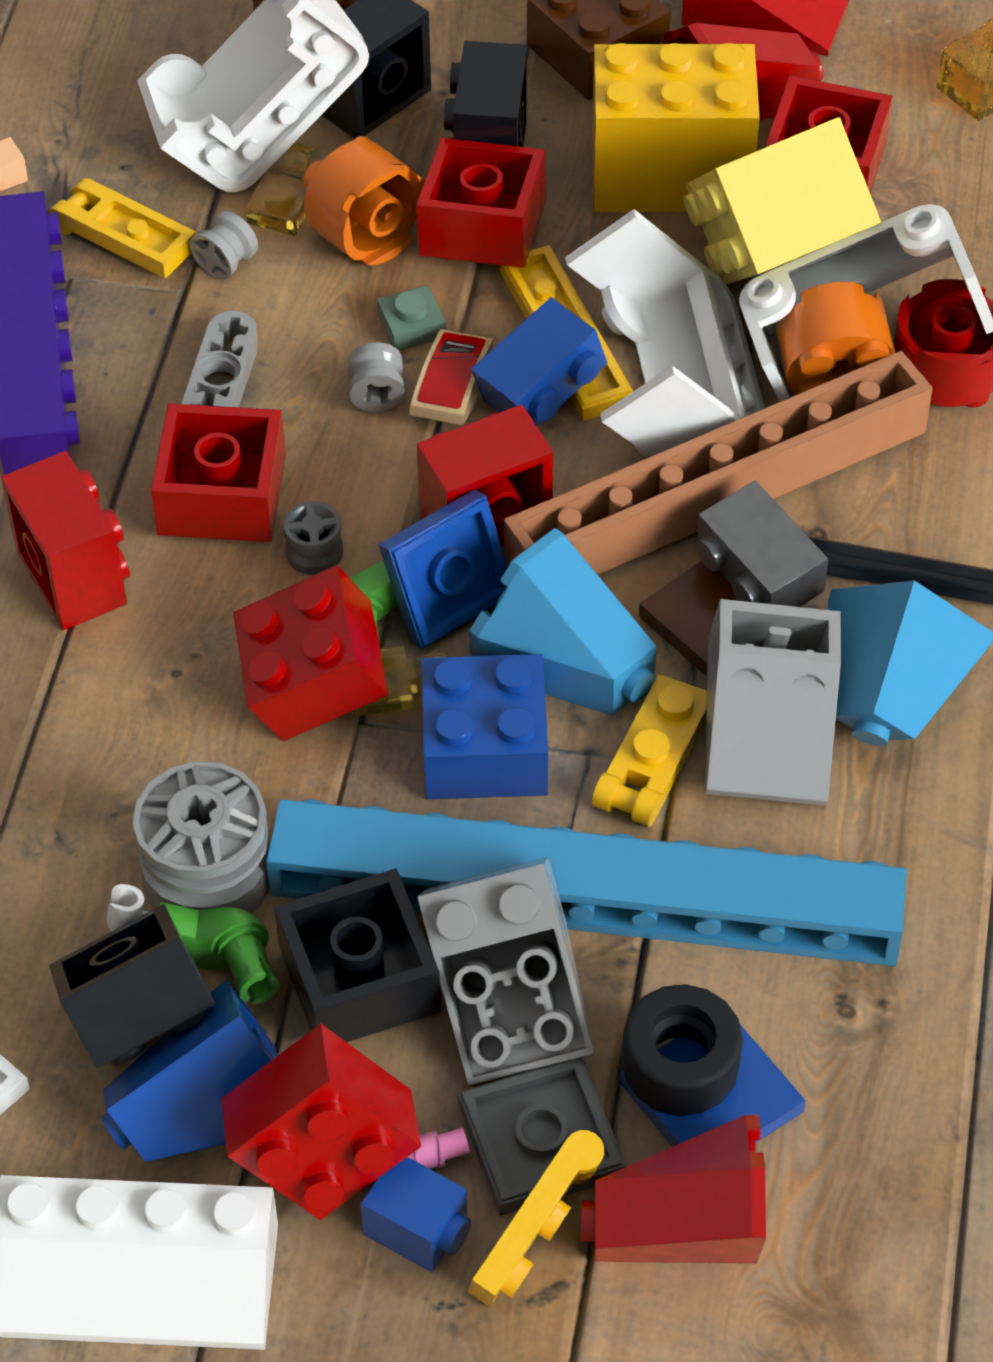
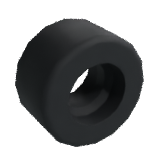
(688, 1014)

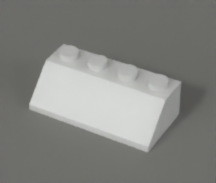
(136, 1261)

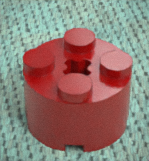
(947, 343)

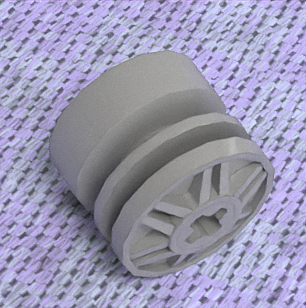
(203, 838)

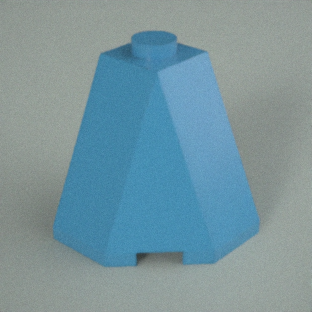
(570, 616)
(900, 657)

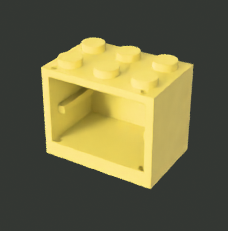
(781, 202)

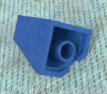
(174, 1090)

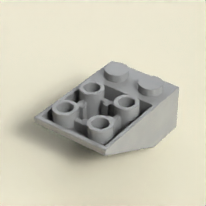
(772, 701)
(507, 971)

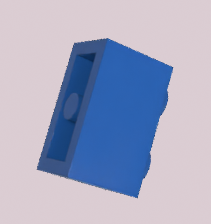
(540, 363)

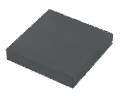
(526, 1120)

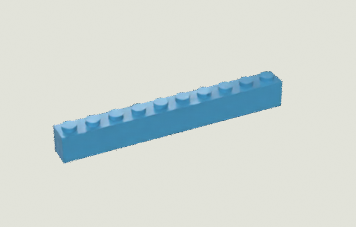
(608, 880)

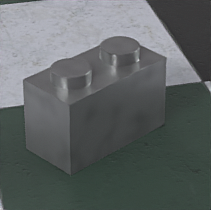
(760, 550)

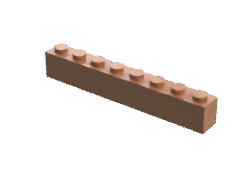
(777, 447)

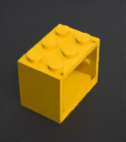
(668, 119)

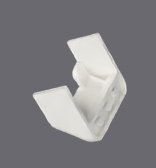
(866, 258)
(683, 331)

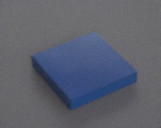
(446, 568)
(758, 1091)

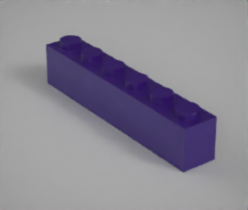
(31, 342)

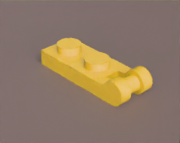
(124, 227)
(653, 750)
(539, 1215)

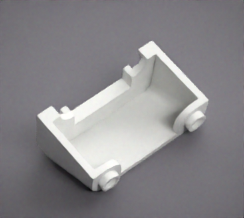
(254, 91)

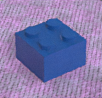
(484, 726)

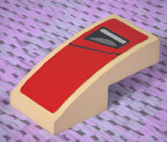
(446, 384)

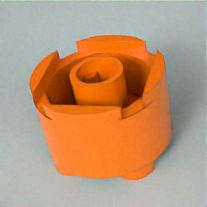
(362, 201)
(832, 334)

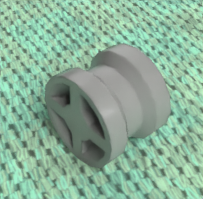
(224, 245)
(376, 377)

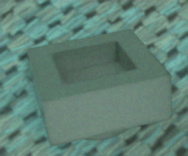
(410, 317)

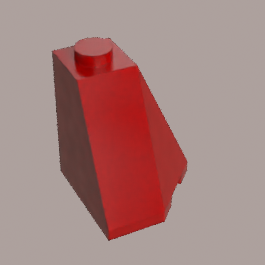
(775, 53)
(685, 1202)

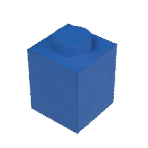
(416, 1214)

